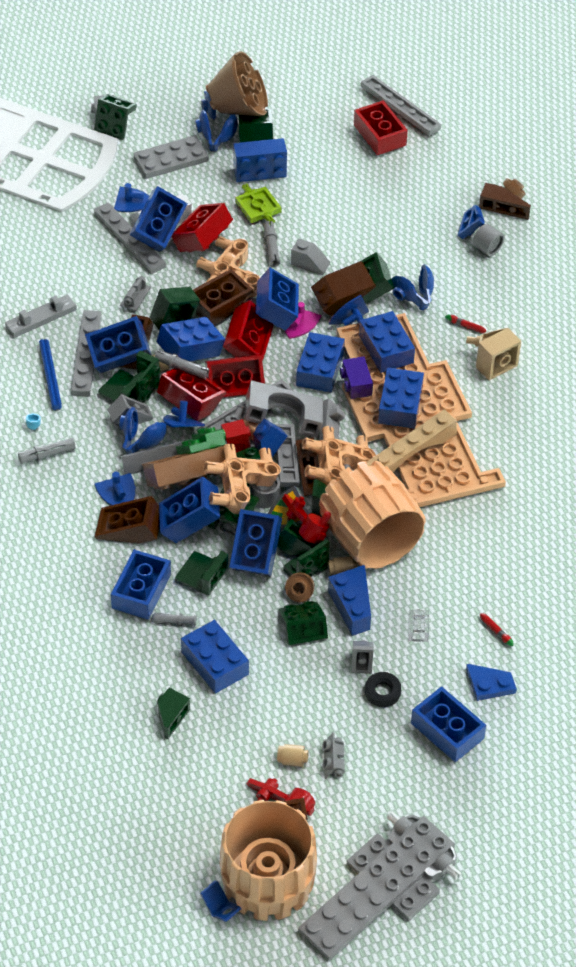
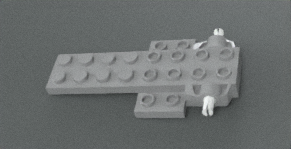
(388, 873)

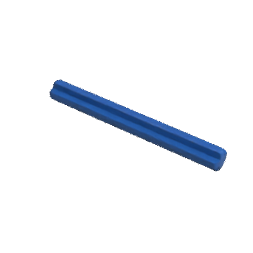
(50, 374)

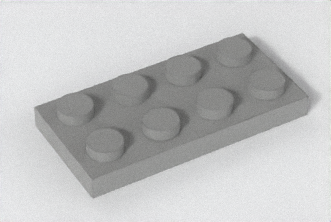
(171, 157)

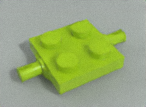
(258, 204)

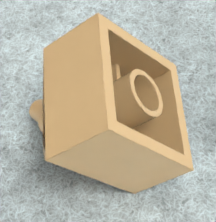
(496, 352)

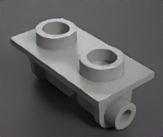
(136, 294)
(332, 749)

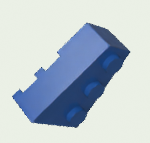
(351, 598)

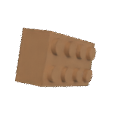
(180, 468)

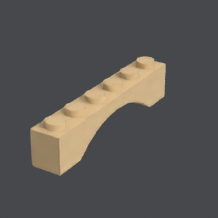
(432, 432)

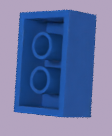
(260, 160)
(158, 219)
(277, 299)
(191, 339)
(386, 341)
(117, 344)
(320, 362)
(401, 398)
(188, 510)
(255, 542)
(141, 584)
(215, 656)
(448, 724)

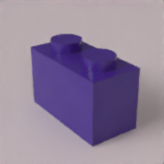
(356, 377)

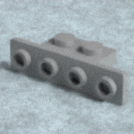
(134, 461)

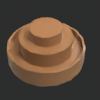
(515, 187)
(299, 587)

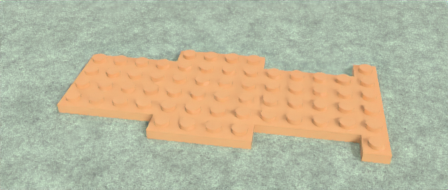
(439, 470)

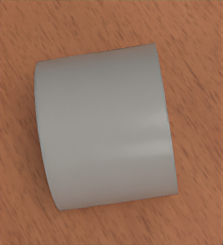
(488, 240)
(266, 495)

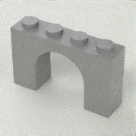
(306, 407)

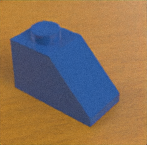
(269, 436)

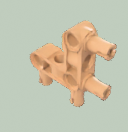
(232, 258)
(334, 454)
(237, 473)

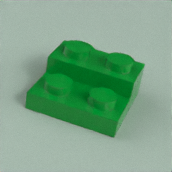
(202, 440)

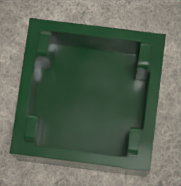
(256, 127)
(380, 275)
(174, 305)

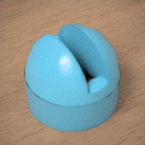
(33, 421)

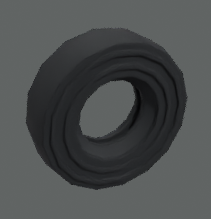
(383, 678)

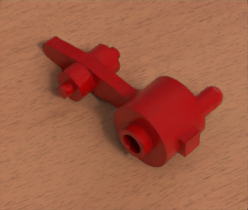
(313, 527)
(269, 790)

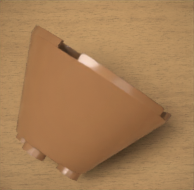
(238, 88)

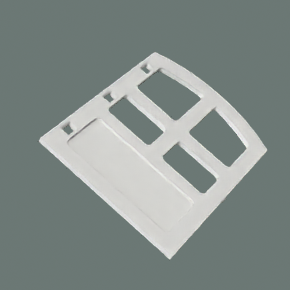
(14, 126)

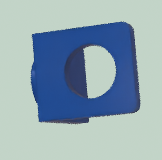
(218, 902)

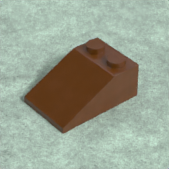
(342, 286)
(221, 296)
(129, 521)

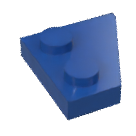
(471, 221)
(490, 682)

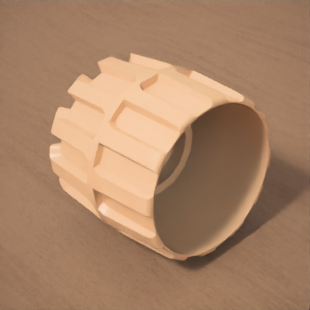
(372, 515)
(268, 859)

